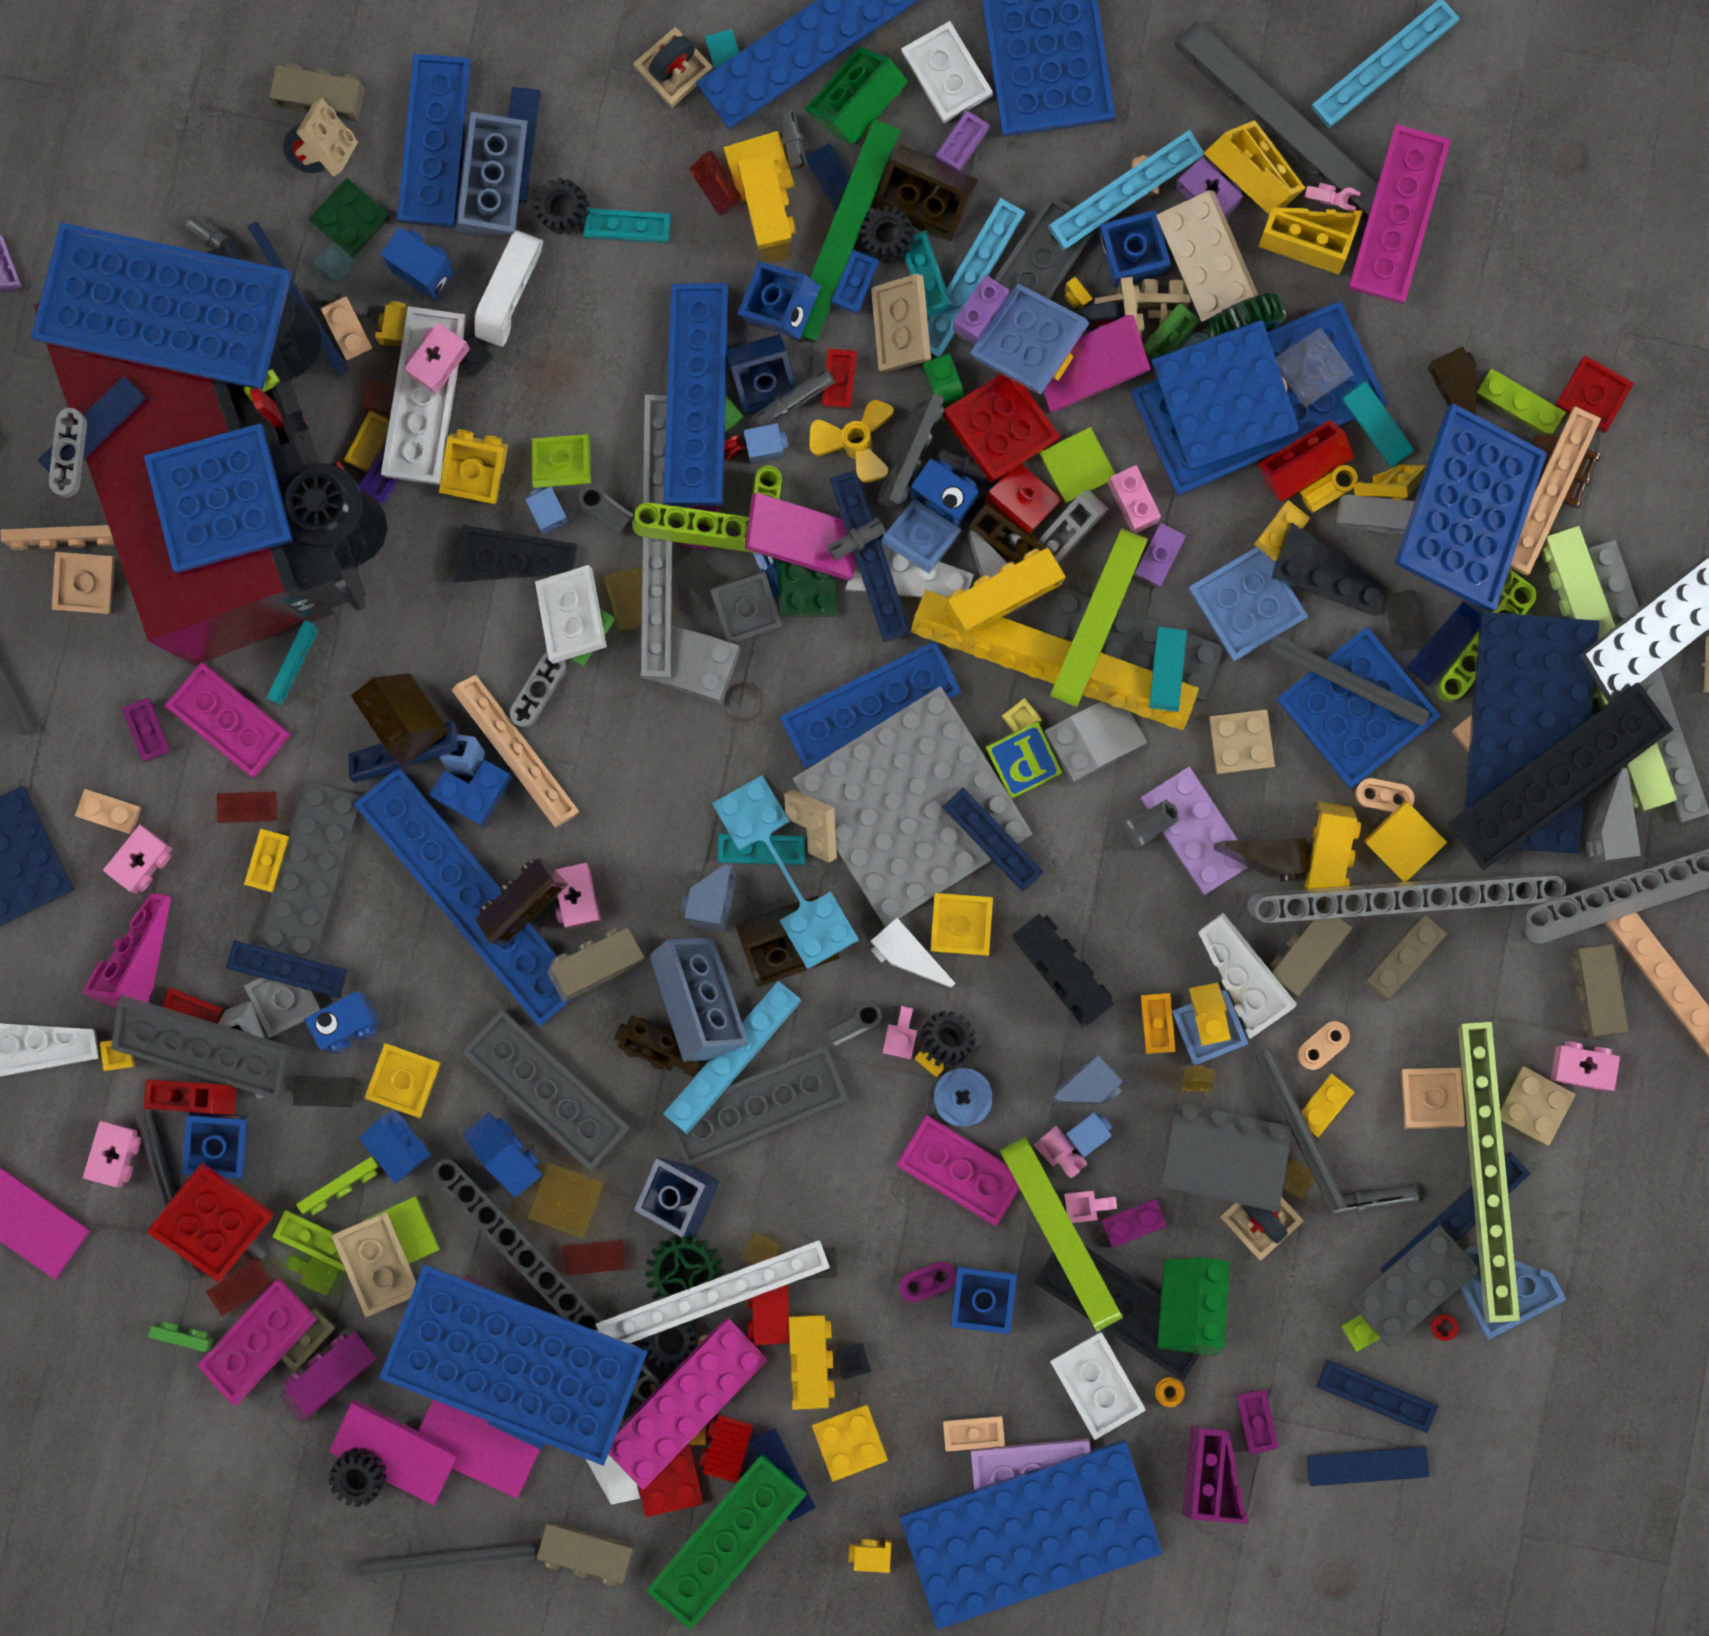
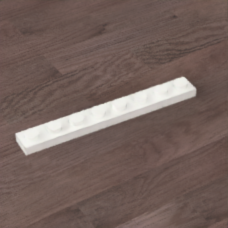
(716, 1294)

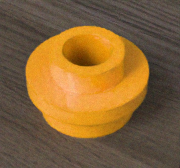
(1174, 1400)

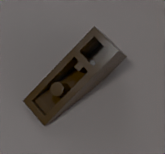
(1456, 378)
(1001, 531)
(1270, 856)

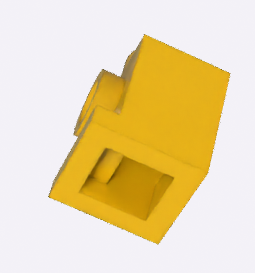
(392, 324)
(870, 1555)

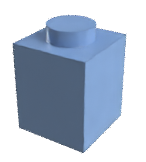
(765, 443)
(546, 509)
(467, 757)
(1089, 1133)

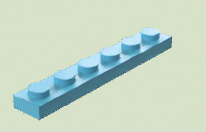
(1385, 63)
(1126, 190)
(977, 264)
(723, 1069)

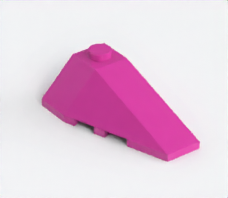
(135, 960)

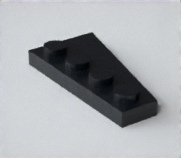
(506, 555)
(1321, 571)

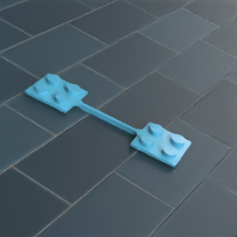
(817, 926)

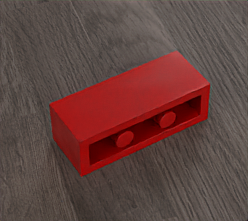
(1305, 460)

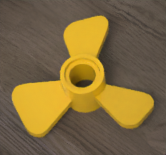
(829, 438)

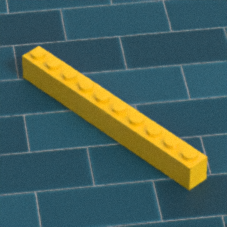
(1042, 657)

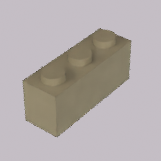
(300, 88)
(1308, 953)
(1404, 957)
(595, 963)
(1599, 990)
(585, 1553)

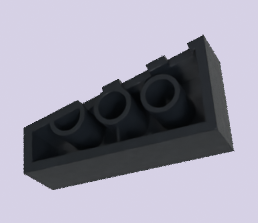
(1062, 970)

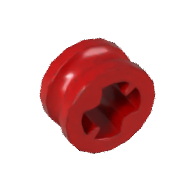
(733, 448)
(1450, 1334)

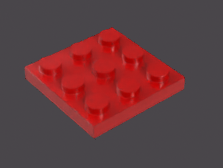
(1000, 426)
(210, 1222)

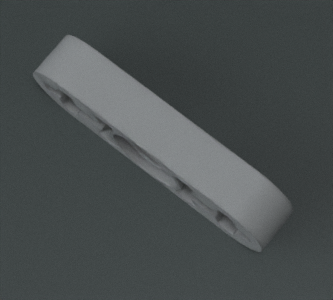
(76, 462)
(521, 704)

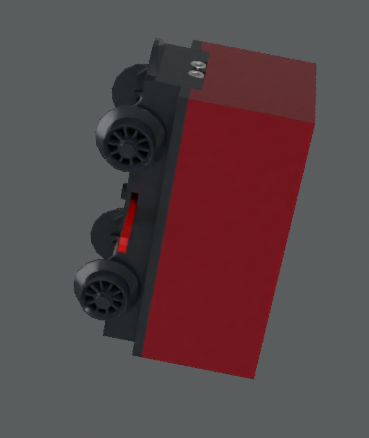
(254, 594)

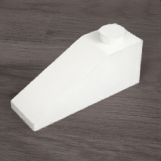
(904, 951)

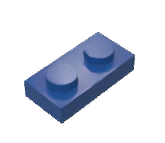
(855, 282)

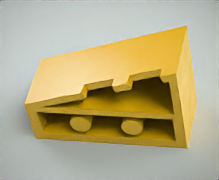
(1256, 166)
(766, 201)
(1311, 236)
(1332, 846)
(810, 1361)

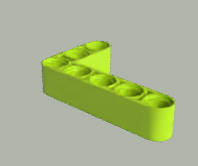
(715, 521)
(1506, 605)

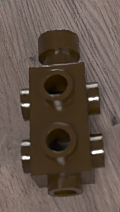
(653, 1043)

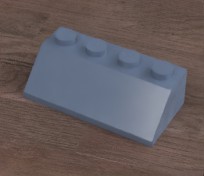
(490, 175)
(710, 900)
(698, 998)
(1089, 1085)

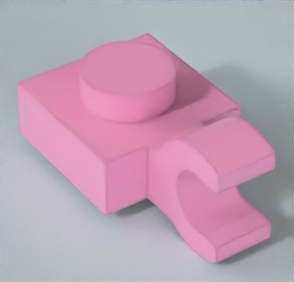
(1326, 195)
(900, 1038)
(1058, 1149)
(1083, 1205)

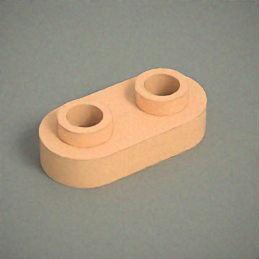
(1383, 794)
(1323, 1045)

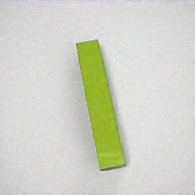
(1098, 618)
(1061, 1234)

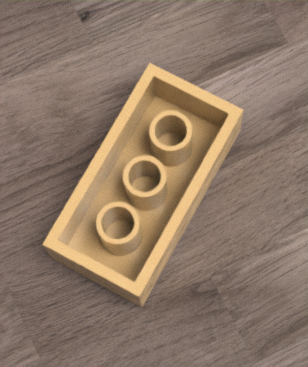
(1207, 254)

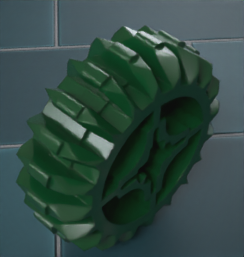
(1261, 307)
(660, 1281)

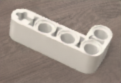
(506, 287)

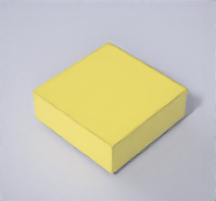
(1021, 715)

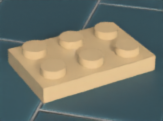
(901, 323)
(375, 1264)

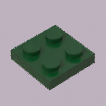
(349, 217)
(805, 591)

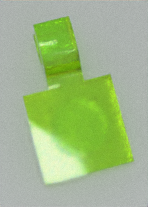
(317, 1274)

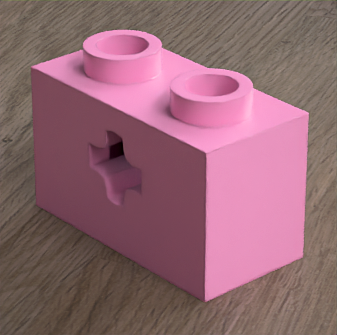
(434, 373)
(1134, 499)
(125, 868)
(586, 909)
(1603, 1067)
(103, 1167)

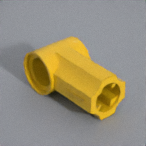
(1327, 489)

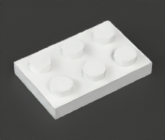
(946, 72)
(570, 614)
(1097, 1385)

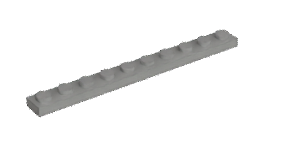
(655, 552)
(1673, 748)

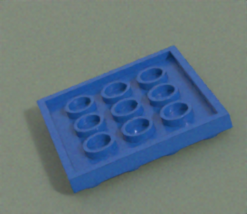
(1225, 394)
(218, 498)
(1346, 727)

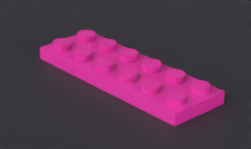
(1399, 214)
(685, 1402)

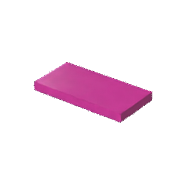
(1098, 363)
(796, 536)
(227, 720)
(959, 1170)
(37, 1227)
(256, 1342)
(483, 1450)
(410, 1457)

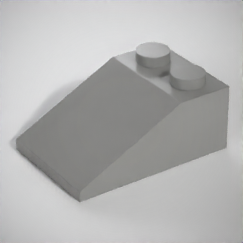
(700, 664)
(1093, 739)
(1614, 827)

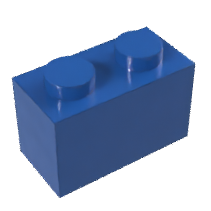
(394, 1146)

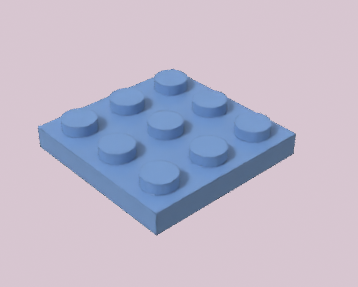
(1029, 338)
(1247, 604)

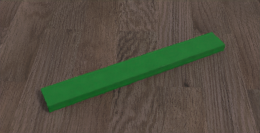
(848, 221)

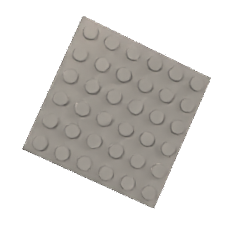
(891, 801)

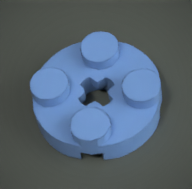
(979, 1095)

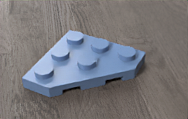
(1535, 1290)

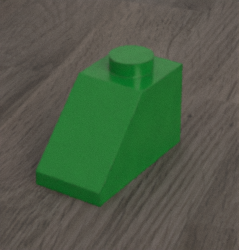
(943, 380)

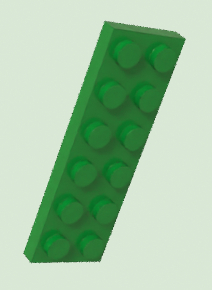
(726, 1542)

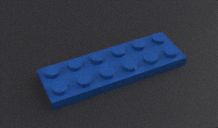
(434, 140)
(866, 702)

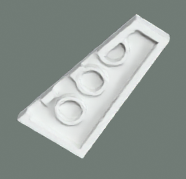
(913, 581)
(1252, 986)
(42, 1047)

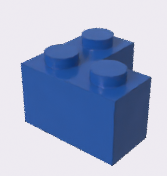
(475, 799)
(503, 1153)

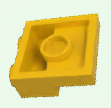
(473, 466)

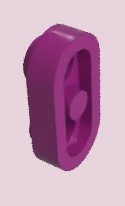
(927, 1280)

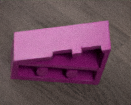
(326, 1375)
(1211, 1478)

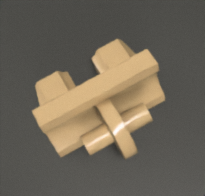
(1165, 303)

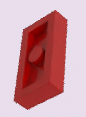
(842, 367)

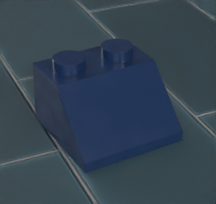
(760, 372)
(676, 1196)

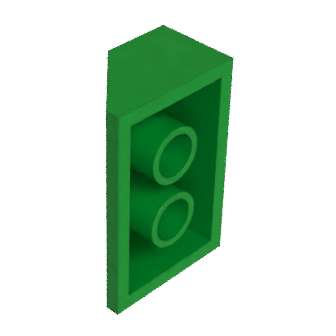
(856, 94)
(1194, 1305)

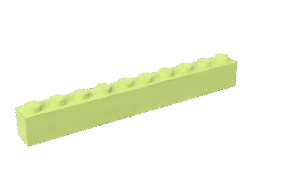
(1584, 599)
(1488, 1173)

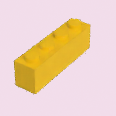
(1004, 592)

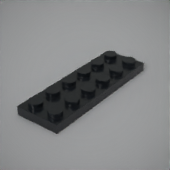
(1136, 1304)

